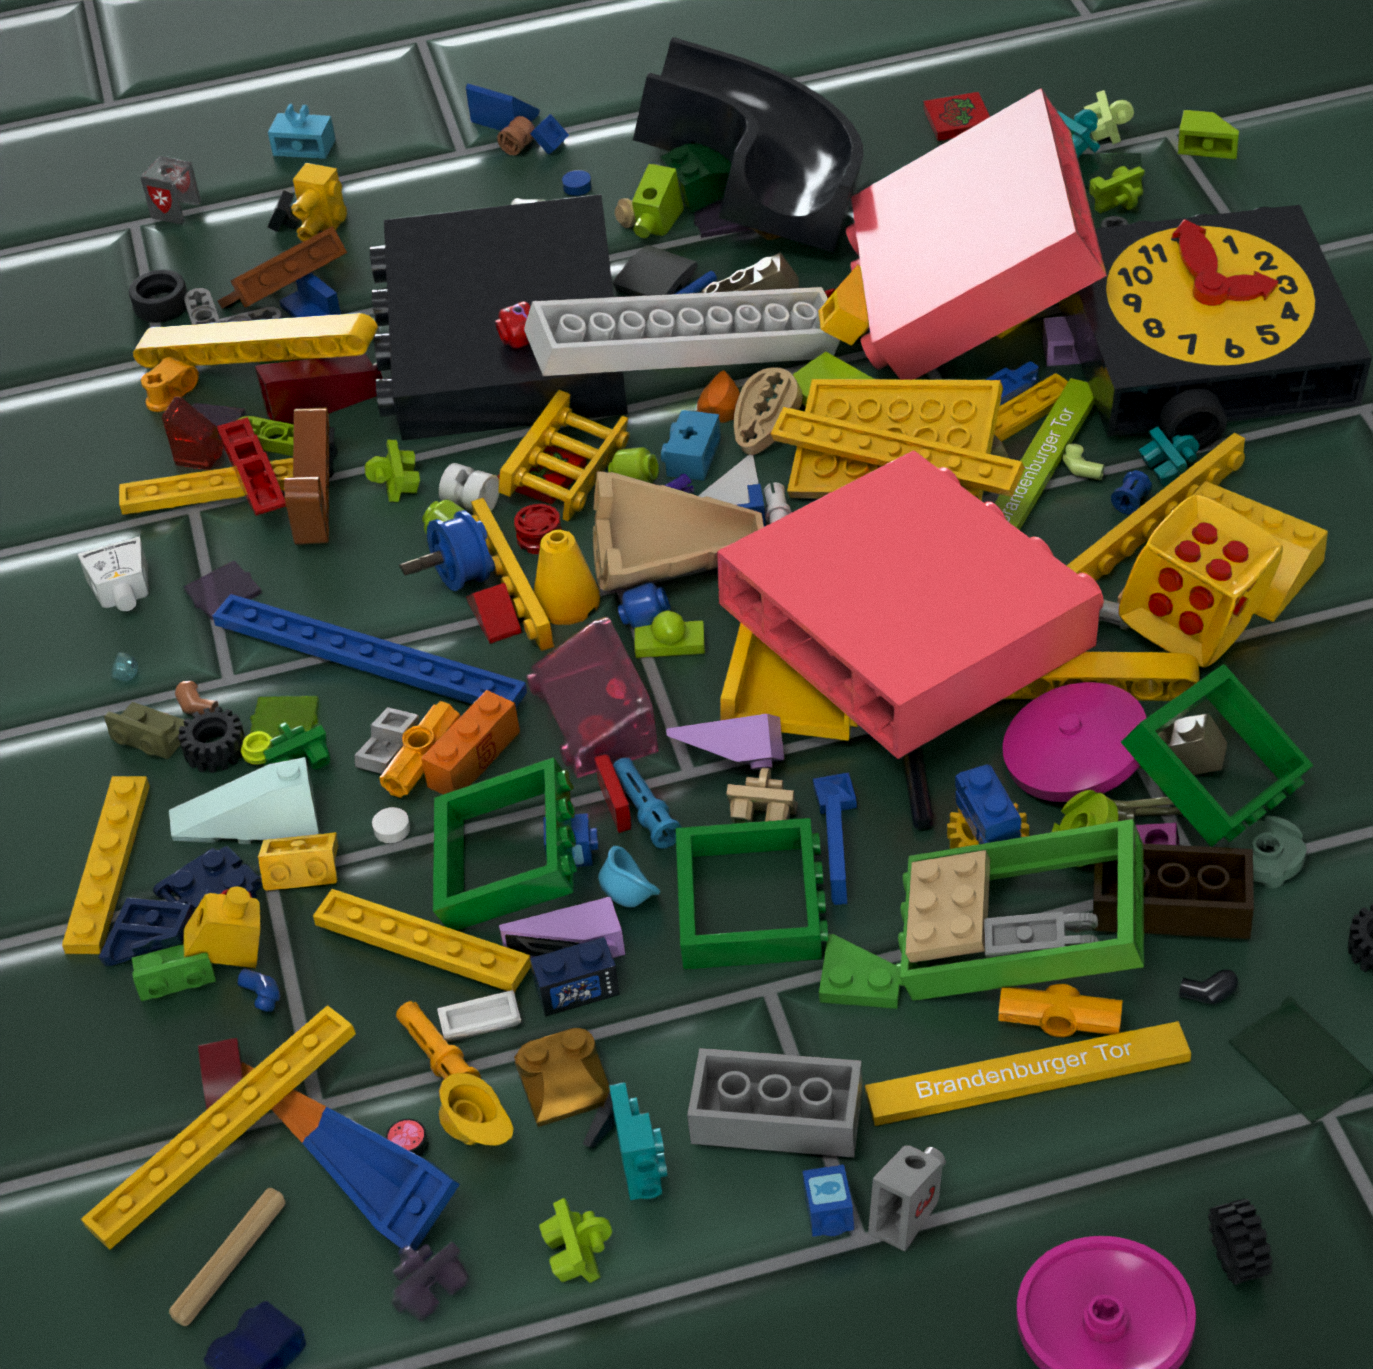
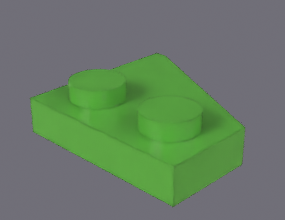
(857, 977)

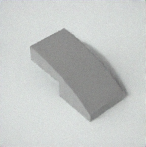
(385, 739)

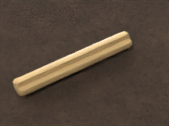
(227, 1257)

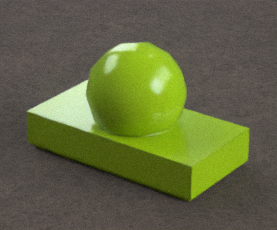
(669, 637)

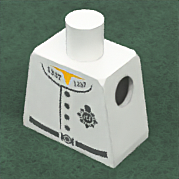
(117, 573)

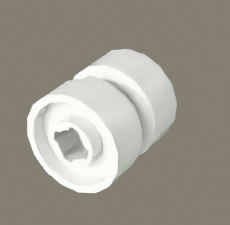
(464, 485)

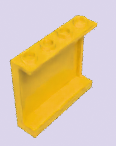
(766, 684)

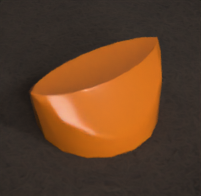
(719, 397)

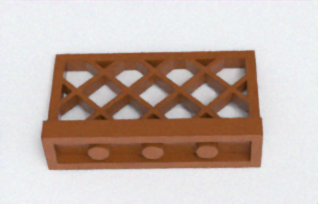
(285, 268)

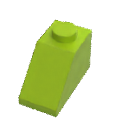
(1207, 135)

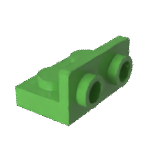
(170, 972)

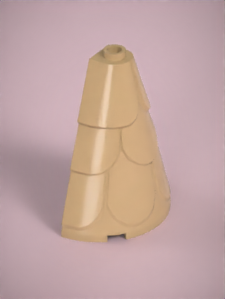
(659, 531)

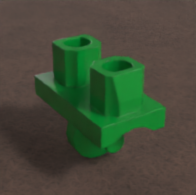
(299, 744)

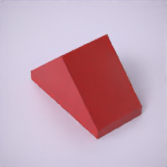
(494, 613)

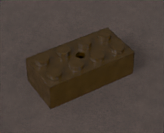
(1185, 891)

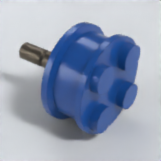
(456, 551)

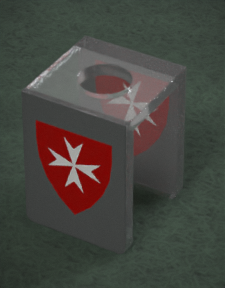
(169, 188)

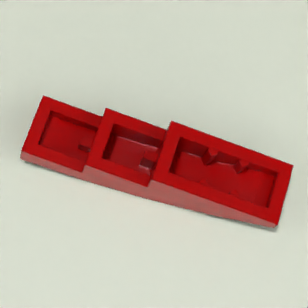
(251, 466)

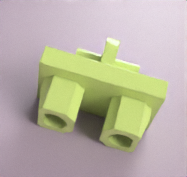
(1108, 117)

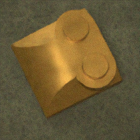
(562, 1075)

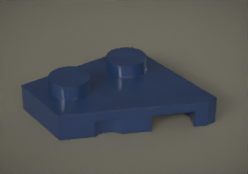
(145, 928)

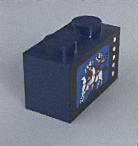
(575, 976)

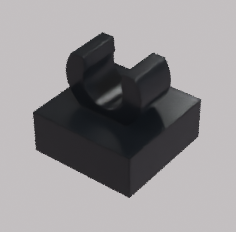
(283, 213)

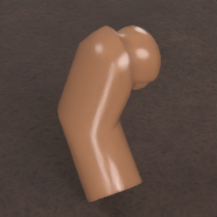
(190, 700)

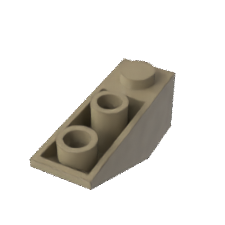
(765, 275)
(1196, 743)

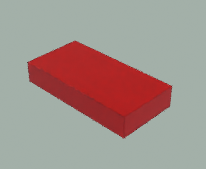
(613, 793)

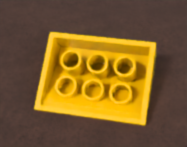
(1302, 546)

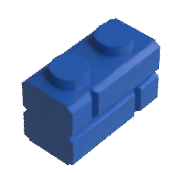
(986, 805)

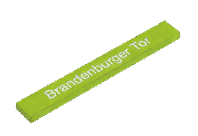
(1047, 450)

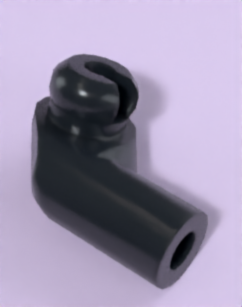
(1211, 990)

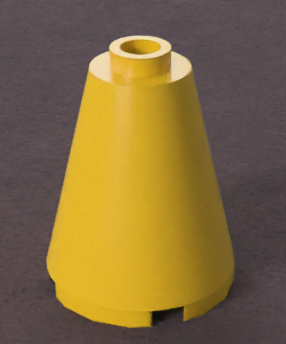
(564, 580)

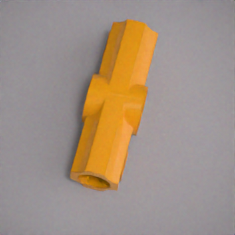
(407, 764)
(1060, 1010)

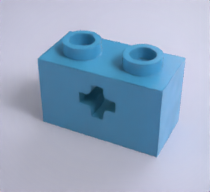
(691, 444)

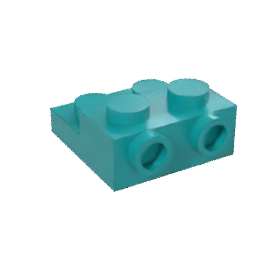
(639, 1146)

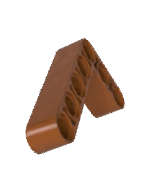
(309, 487)

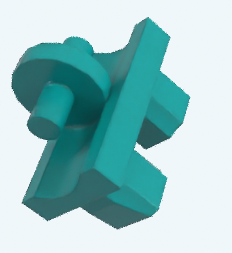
(1080, 128)
(1174, 454)

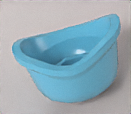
(624, 880)

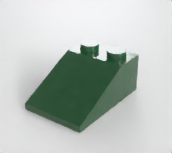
(700, 174)

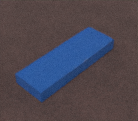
(836, 849)

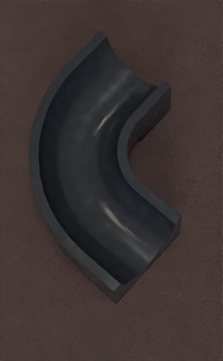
(786, 143)

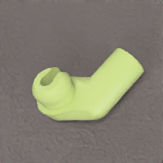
(1079, 466)

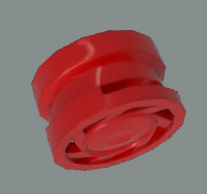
(537, 522)

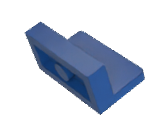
(311, 299)

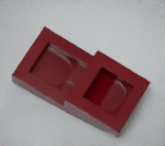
(220, 1068)

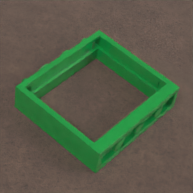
(1254, 727)
(464, 909)
(749, 946)

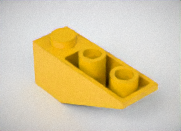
(845, 311)

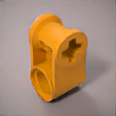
(166, 381)

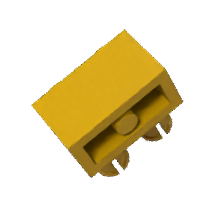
(318, 200)

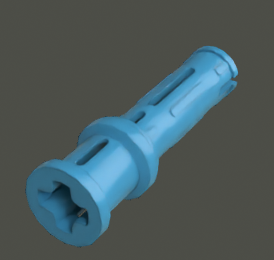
(628, 777)

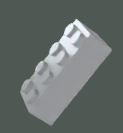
(776, 1102)

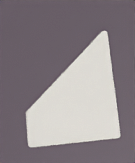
(733, 484)

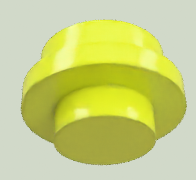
(254, 746)

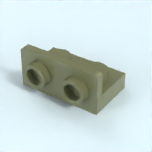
(145, 729)

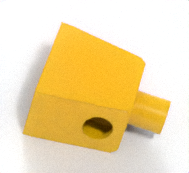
(225, 928)

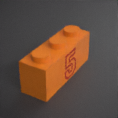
(471, 743)

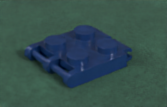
(207, 874)

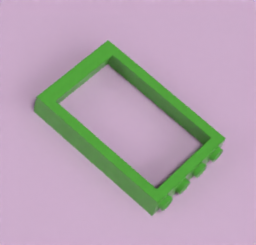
(1034, 855)

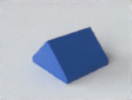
(495, 108)

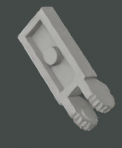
(1036, 932)

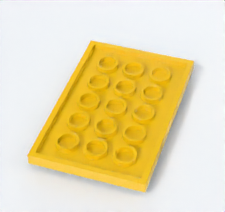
(935, 410)

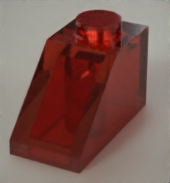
(191, 436)

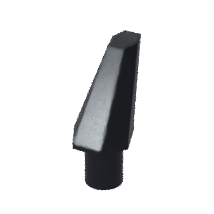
(601, 1124)

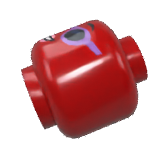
(512, 323)

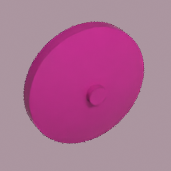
(1072, 741)
(1105, 1307)

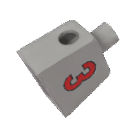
(907, 1179)

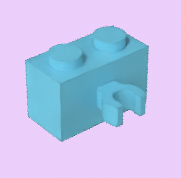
(301, 134)

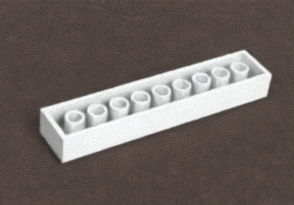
(677, 330)

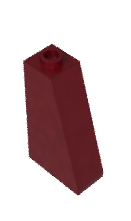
(316, 384)

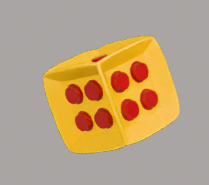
(1200, 579)

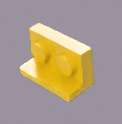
(298, 861)

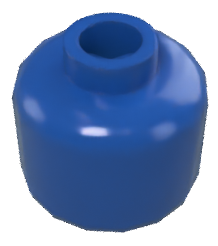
(643, 604)

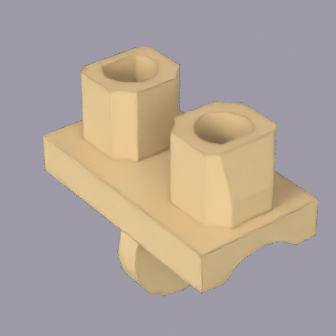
(760, 795)

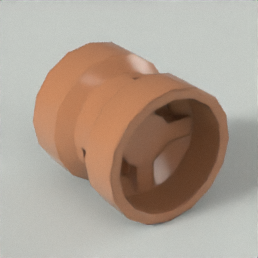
(516, 136)

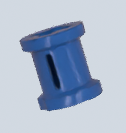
(1128, 490)

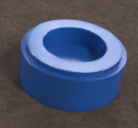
(576, 183)

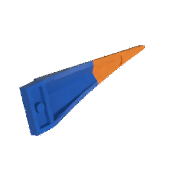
(384, 1180)

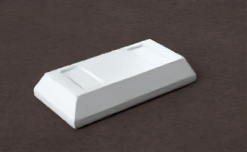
(479, 1016)

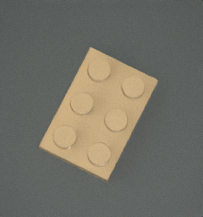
(948, 906)

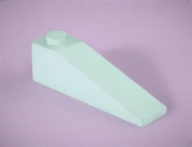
(257, 806)

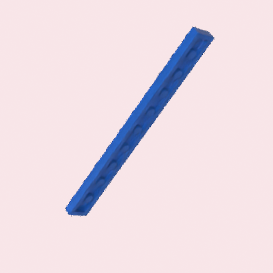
(364, 651)

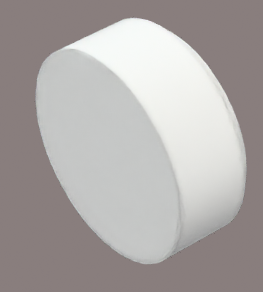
(391, 825)

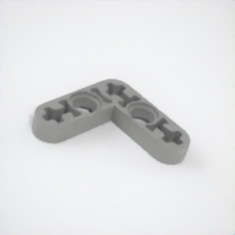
(208, 310)

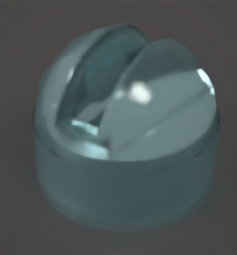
(124, 667)

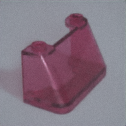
(595, 698)

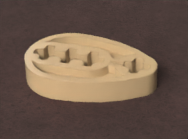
(753, 400)

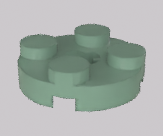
(1288, 852)

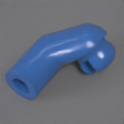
(263, 986)

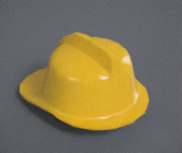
(473, 1111)

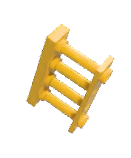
(545, 433)

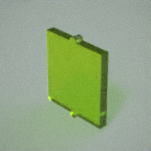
(288, 709)

